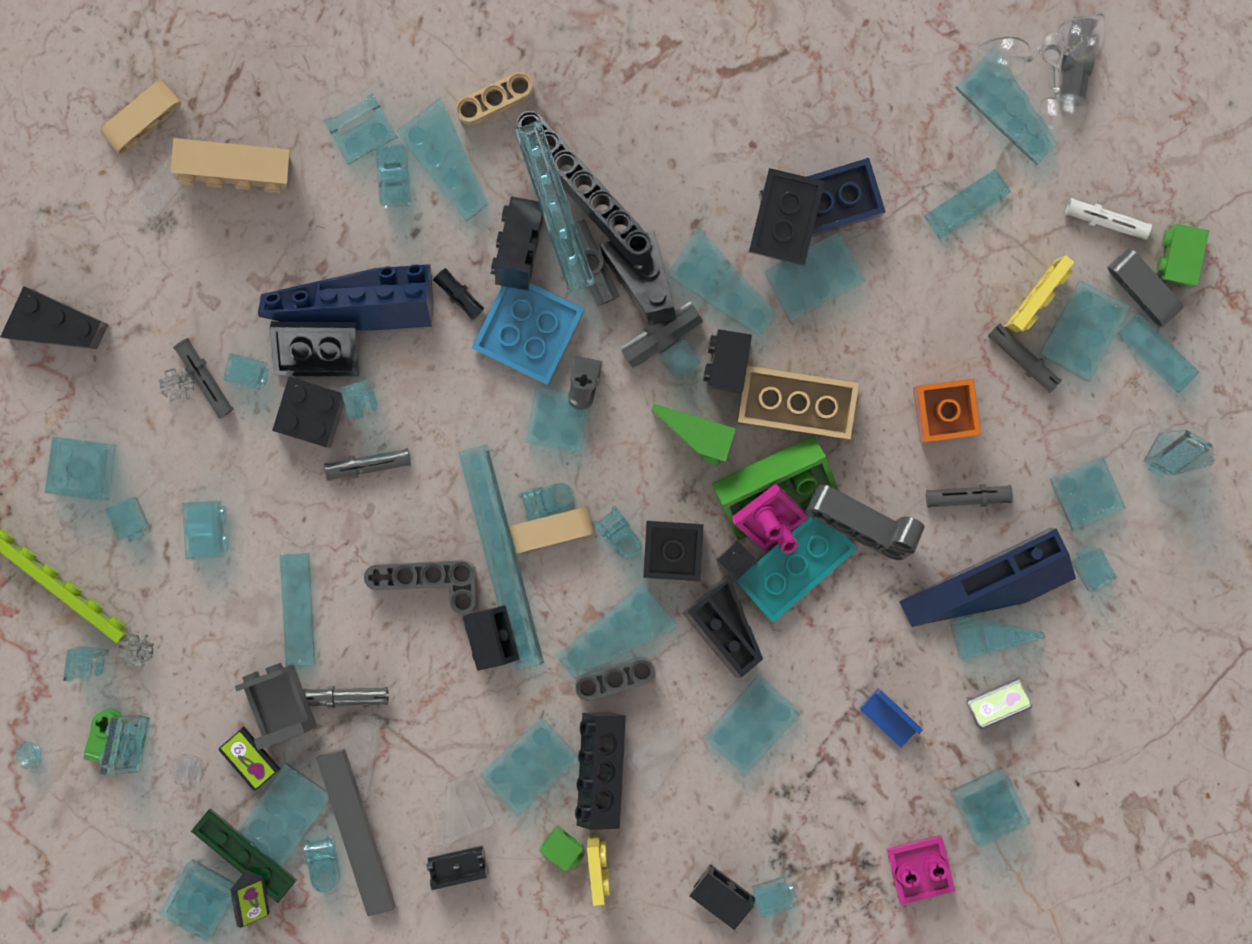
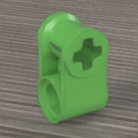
(97, 736)

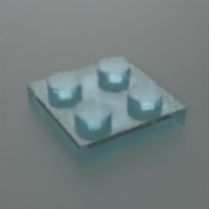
(555, 421)
(1087, 493)
(124, 745)

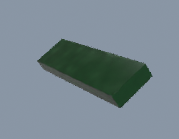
(243, 853)

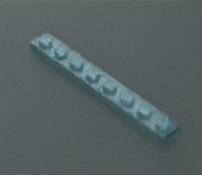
(500, 552)

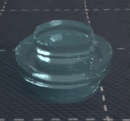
(29, 755)

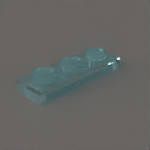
(967, 204)
(1158, 353)

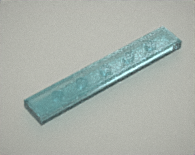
(554, 206)

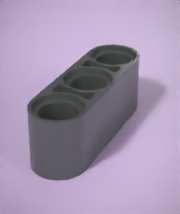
(1145, 287)
(604, 689)

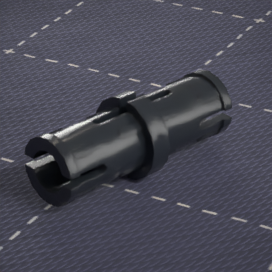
(458, 293)

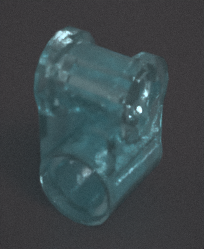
(544, 500)
(618, 532)
(322, 861)

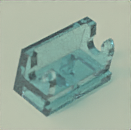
(358, 396)
(80, 662)

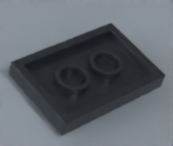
(786, 217)
(314, 348)

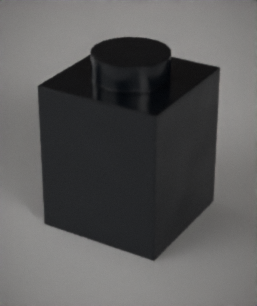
(736, 559)

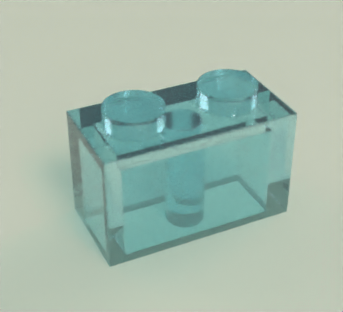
(204, 529)

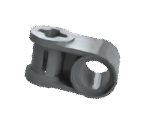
(584, 379)

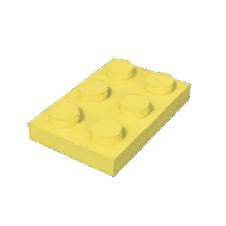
(1040, 295)
(598, 876)

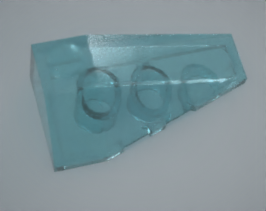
(1178, 453)

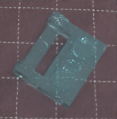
(365, 136)

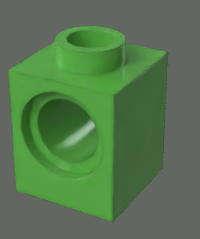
(562, 849)

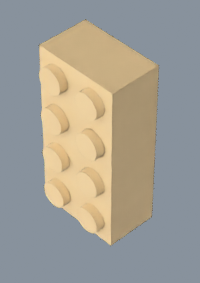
(230, 164)
(798, 403)

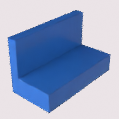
(890, 717)

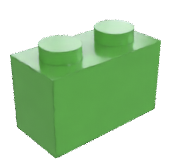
(1182, 255)

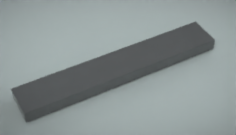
(356, 832)

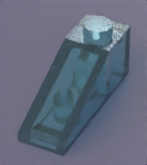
(983, 636)

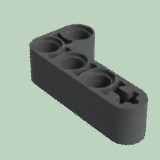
(865, 525)
(421, 580)

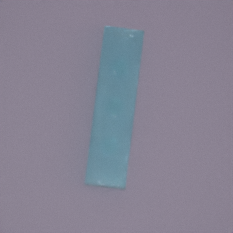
(297, 609)

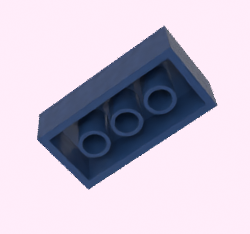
(847, 197)

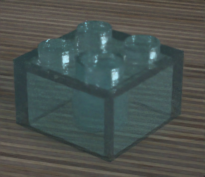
(80, 468)
(990, 807)
(198, 900)

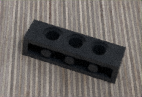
(608, 783)

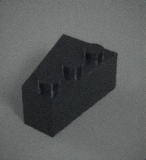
(517, 243)
(644, 283)
(49, 321)
(723, 626)

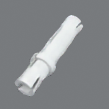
(1076, 209)

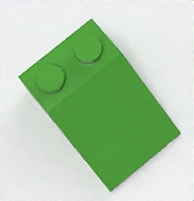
(701, 435)

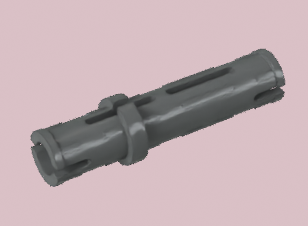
(187, 352)
(1028, 361)
(334, 470)
(969, 496)
(357, 696)

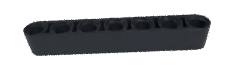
(594, 196)

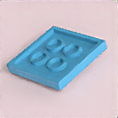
(528, 330)

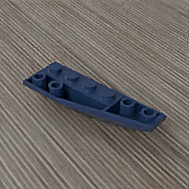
(371, 298)
(996, 582)

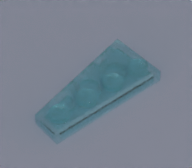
(1008, 110)
(441, 153)
(713, 278)
(622, 628)

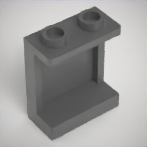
(277, 704)

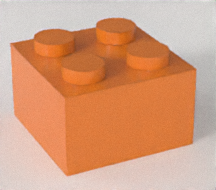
(947, 410)

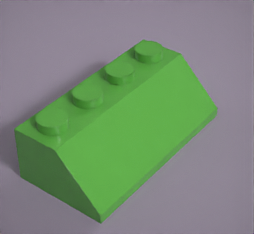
(792, 469)

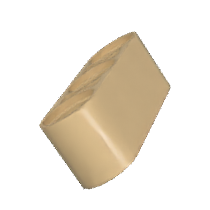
(484, 109)
(140, 116)
(552, 529)

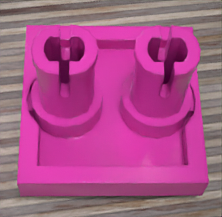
(771, 519)
(920, 869)

